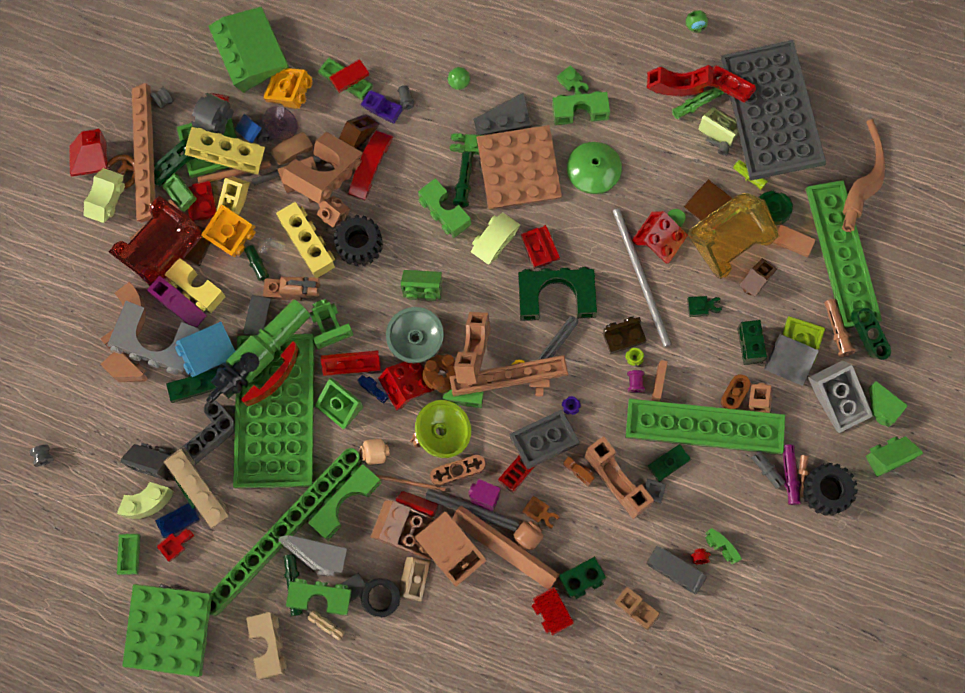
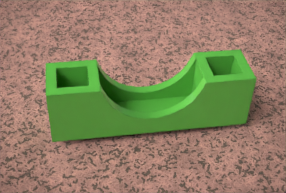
(360, 483)

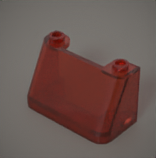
(159, 243)

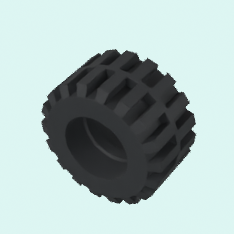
(353, 227)
(843, 481)

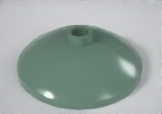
(411, 323)

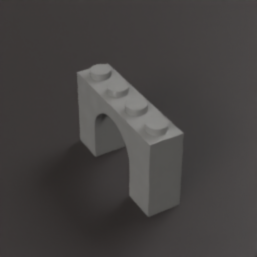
(125, 340)

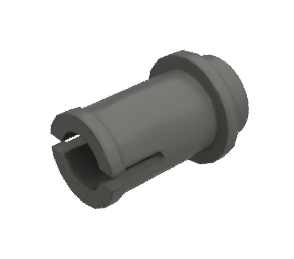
(405, 96)

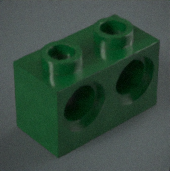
(751, 342)
(579, 573)

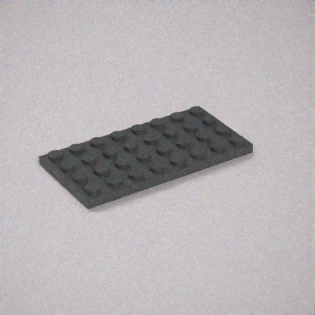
(777, 119)

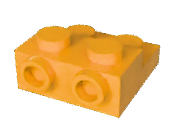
(288, 88)
(229, 231)

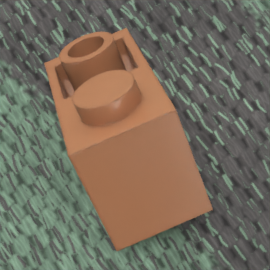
(122, 368)

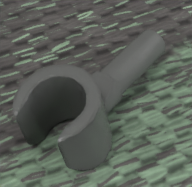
(723, 146)

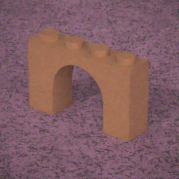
(319, 184)
(602, 459)

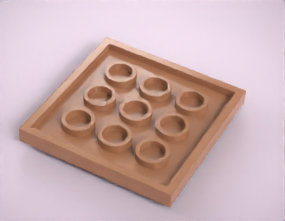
(519, 167)

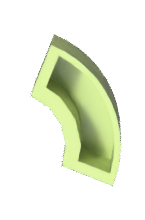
(103, 195)
(495, 238)
(145, 503)

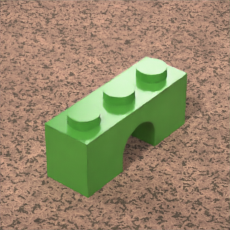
(595, 104)
(453, 220)
(301, 593)

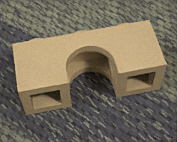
(272, 662)

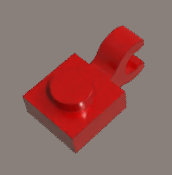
(173, 545)

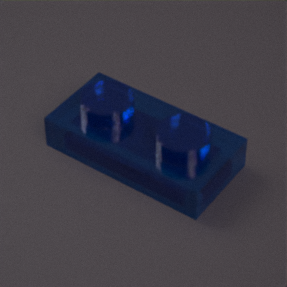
(177, 520)

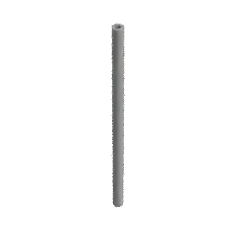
(641, 277)

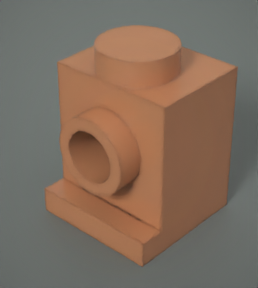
(757, 392)

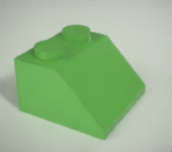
(892, 455)

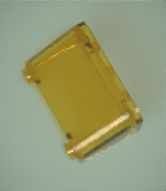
(733, 231)

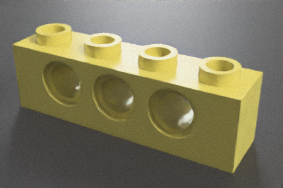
(232, 157)
(318, 265)

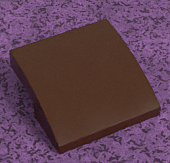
(707, 200)

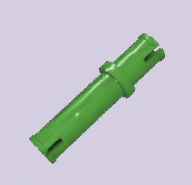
(692, 104)

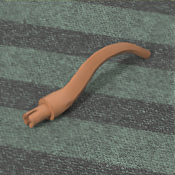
(865, 186)

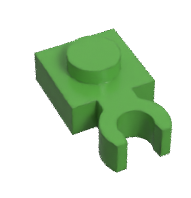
(572, 80)

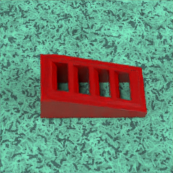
(506, 483)

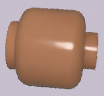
(528, 535)

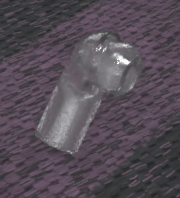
(268, 243)

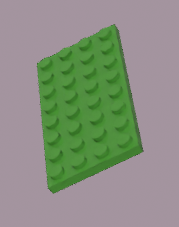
(277, 433)

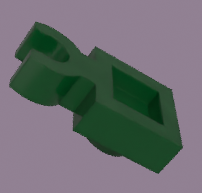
(699, 306)

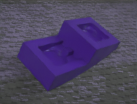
(381, 107)

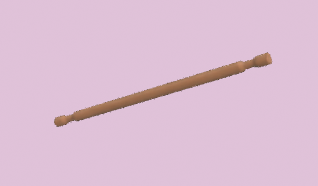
(410, 482)

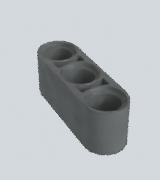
(676, 570)

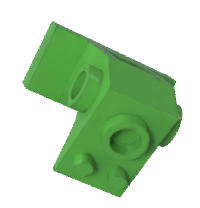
(321, 311)

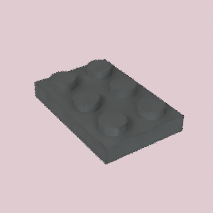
(544, 439)

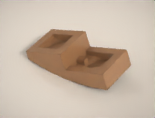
(290, 148)
(637, 608)

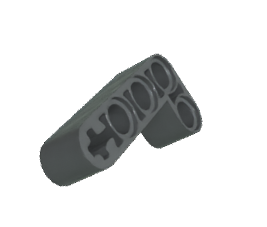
(213, 428)

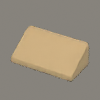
(414, 578)

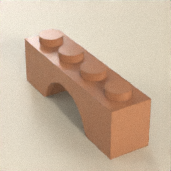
(470, 360)

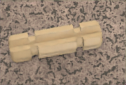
(326, 625)

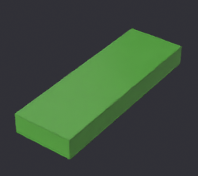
(359, 89)

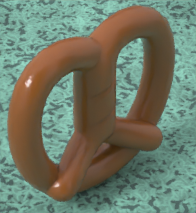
(124, 168)

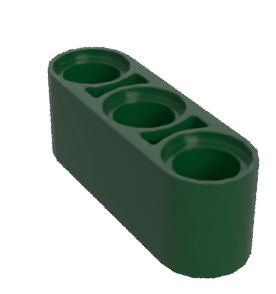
(877, 340)

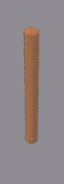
(229, 173)

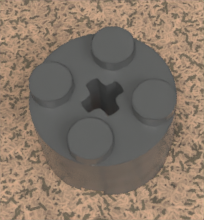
(212, 114)

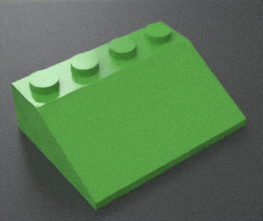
(248, 47)

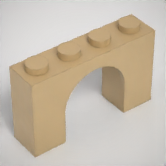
(185, 472)

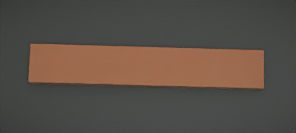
(512, 375)
(505, 547)

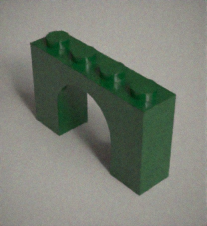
(580, 281)

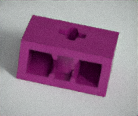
(484, 494)

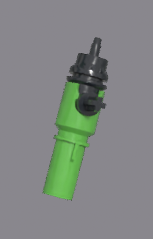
(257, 352)

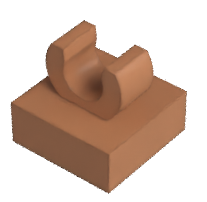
(539, 386)

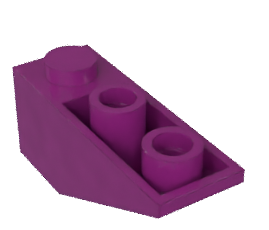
(176, 302)

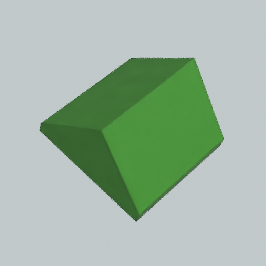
(338, 404)

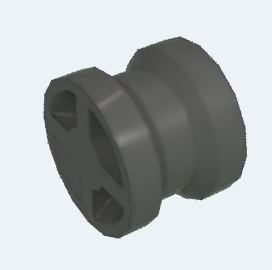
(162, 97)
(41, 455)

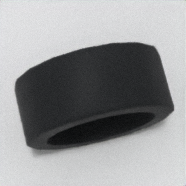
(395, 597)

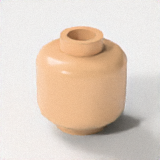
(374, 451)

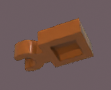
(580, 472)
(538, 510)

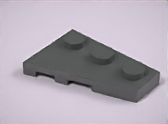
(504, 118)

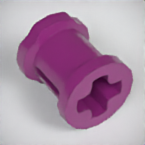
(636, 381)

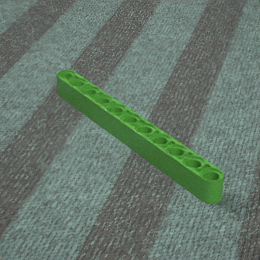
(285, 521)

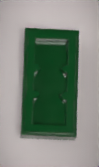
(669, 463)

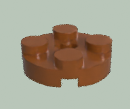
(433, 367)

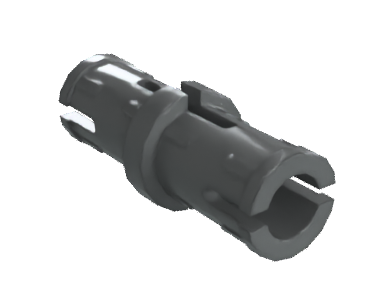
(768, 469)

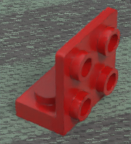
(661, 235)
(404, 383)

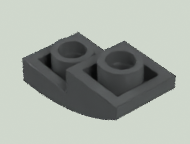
(256, 314)

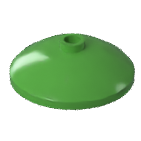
(592, 177)

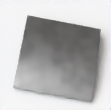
(791, 360)

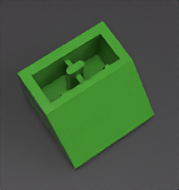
(421, 284)

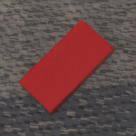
(349, 76)

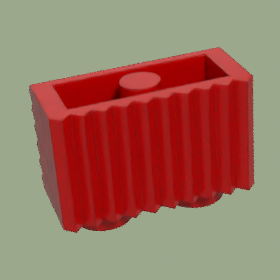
(552, 611)

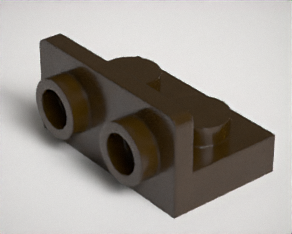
(624, 335)

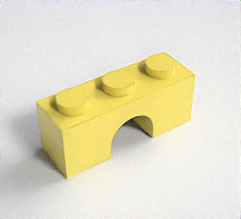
(207, 296)

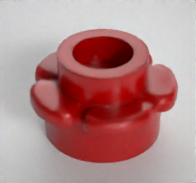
(700, 556)

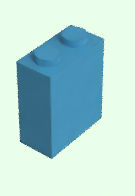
(205, 349)

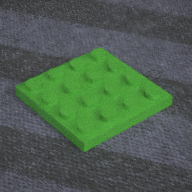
(167, 630)

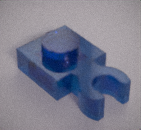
(369, 385)

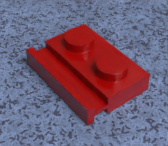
(205, 204)
(540, 247)

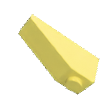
(234, 194)

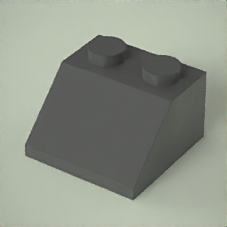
(147, 461)

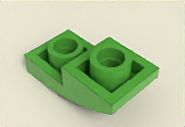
(717, 541)

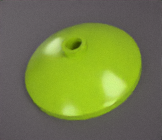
(451, 422)

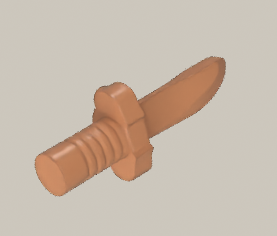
(803, 471)

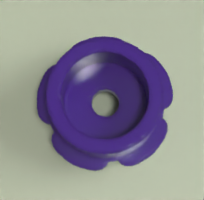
(571, 400)

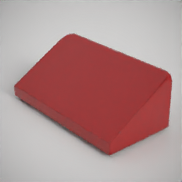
(417, 503)

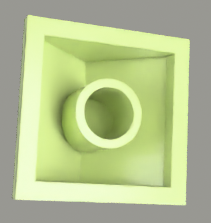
(719, 126)

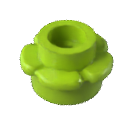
(638, 353)

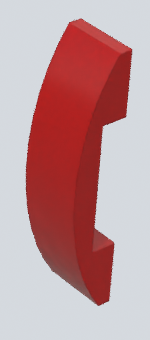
(370, 162)
(256, 395)

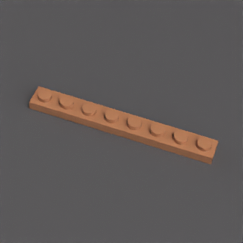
(143, 151)

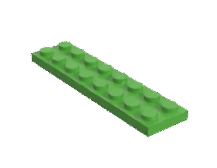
(842, 252)
(705, 426)

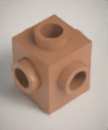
(333, 211)

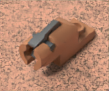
(291, 288)

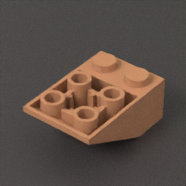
(398, 527)
(450, 548)

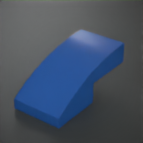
(248, 128)

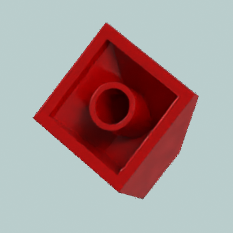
(88, 153)

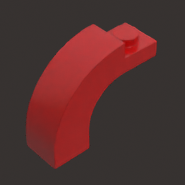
(679, 84)

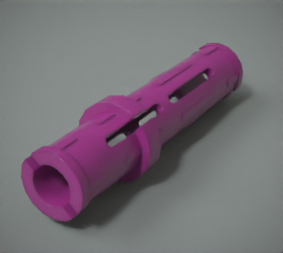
(790, 468)

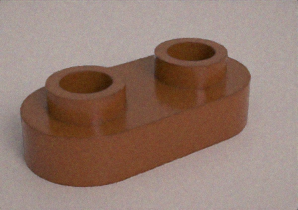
(735, 393)

